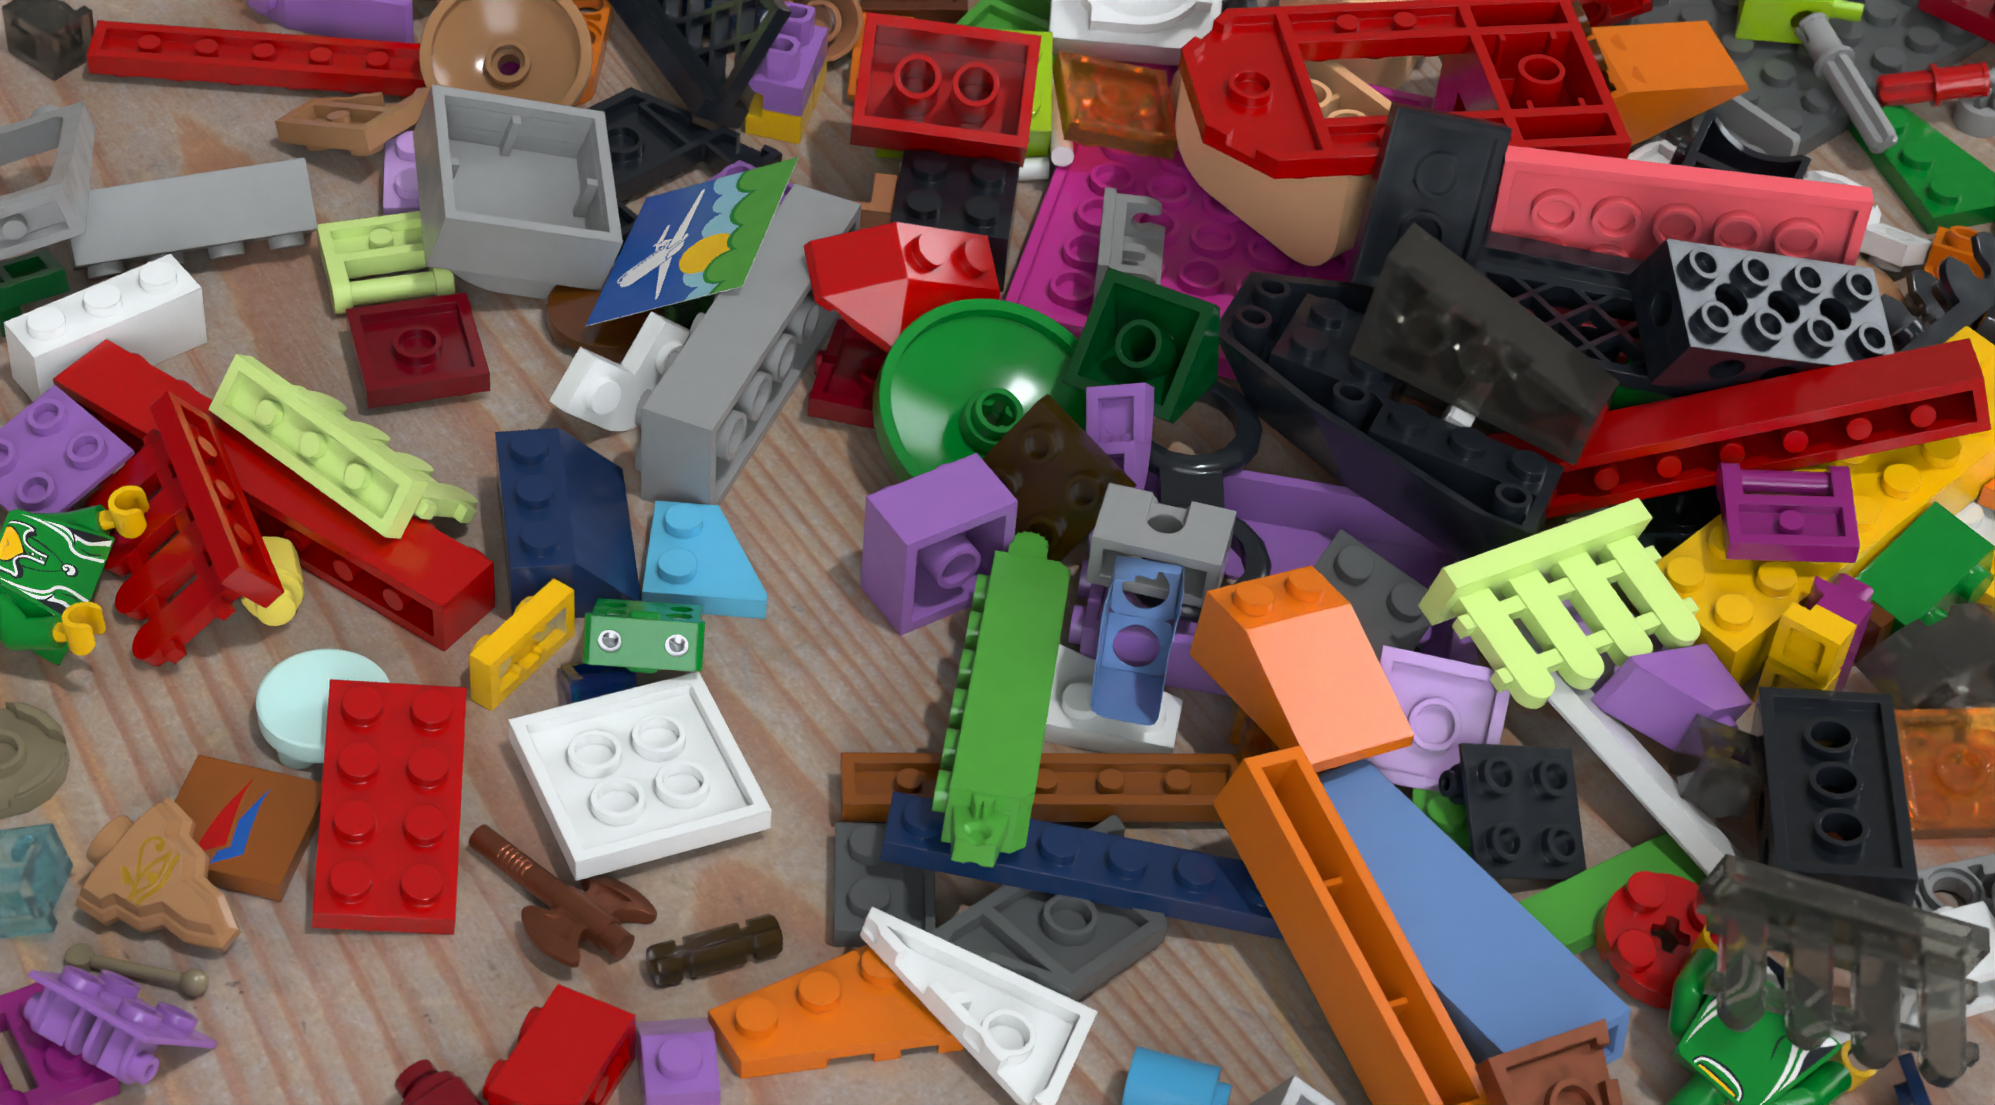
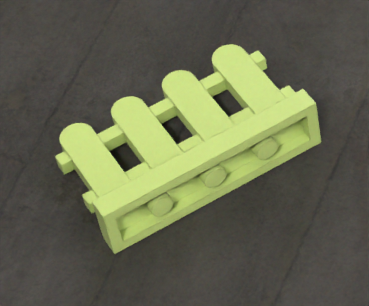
(334, 453)
(1570, 559)

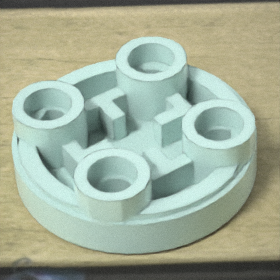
(295, 701)

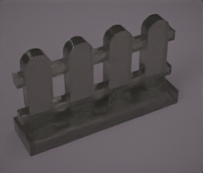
(1849, 930)

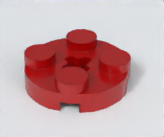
(1625, 937)

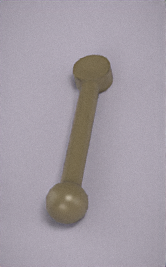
(192, 982)

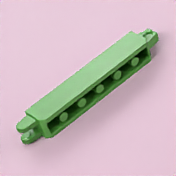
(1002, 703)

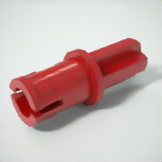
(1933, 85)

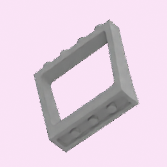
(60, 204)

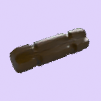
(714, 949)

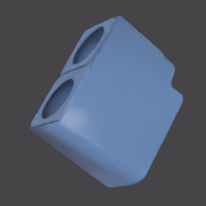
(1126, 690)

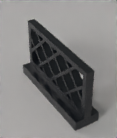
(697, 71)
(1576, 280)

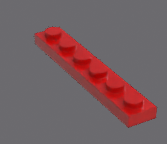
(255, 58)

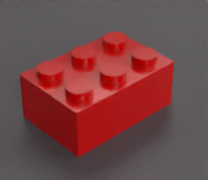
(945, 88)

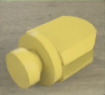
(289, 572)

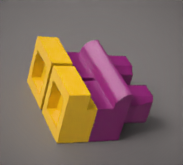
(1819, 641)

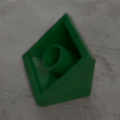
(1148, 337)

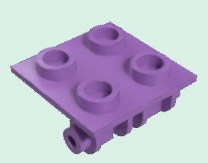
(55, 455)
(108, 1022)

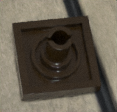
(1054, 476)

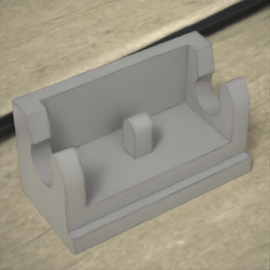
(1127, 243)

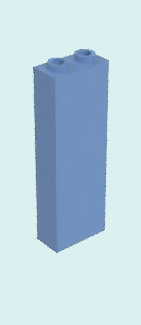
(1479, 947)

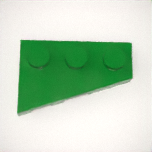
(1933, 174)

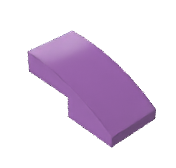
(1122, 425)

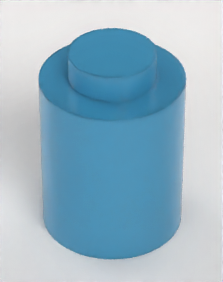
(1173, 1080)

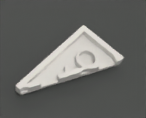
(1005, 1021)

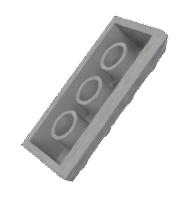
(195, 214)

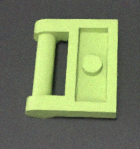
(374, 248)

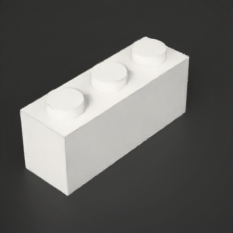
(144, 311)

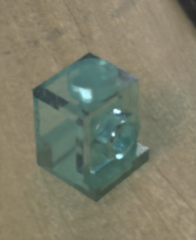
(31, 879)

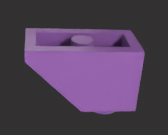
(1668, 688)
(677, 1062)

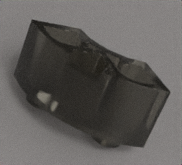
(1938, 664)

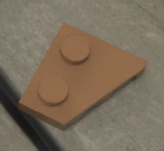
(350, 123)

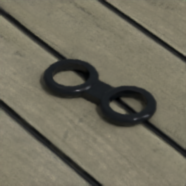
(1200, 479)

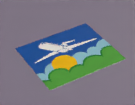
(693, 242)

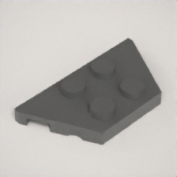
(1057, 937)

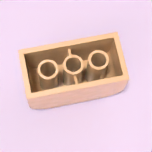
(1301, 217)

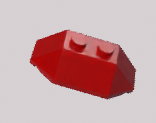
(896, 273)

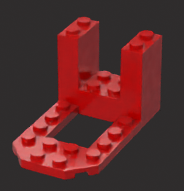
(1499, 64)

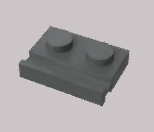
(868, 882)

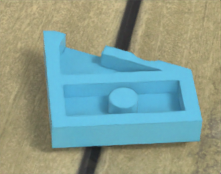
(700, 562)

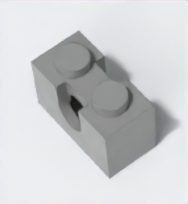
(1139, 527)

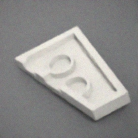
(1076, 725)

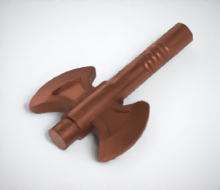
(572, 914)

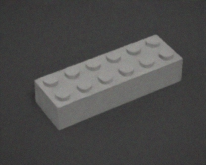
(740, 361)

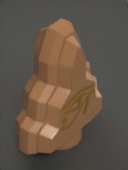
(157, 879)

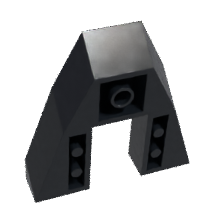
(1443, 480)

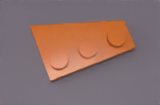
(826, 1014)

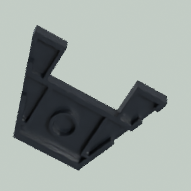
(659, 140)

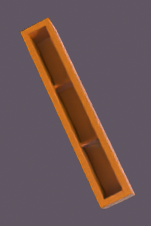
(1344, 935)

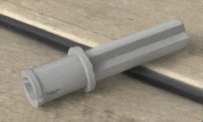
(1835, 64)

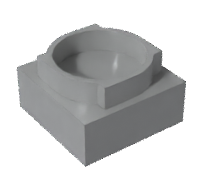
(516, 192)

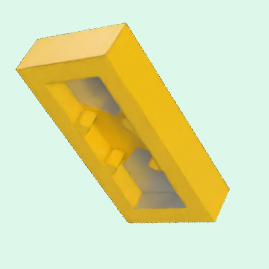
(521, 644)

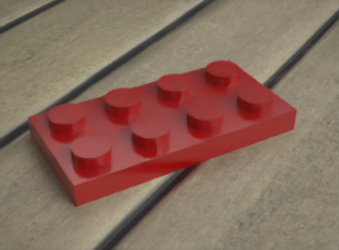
(390, 808)

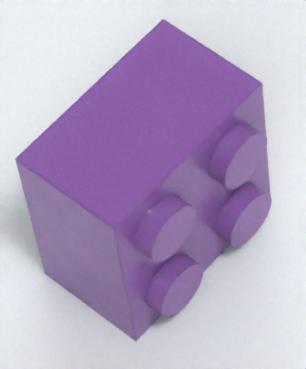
(933, 540)

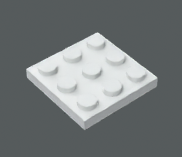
(638, 775)

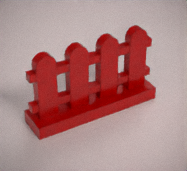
(214, 540)

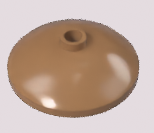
(473, 39)

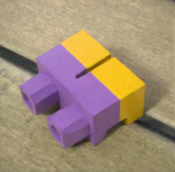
(789, 78)

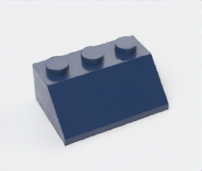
(563, 519)

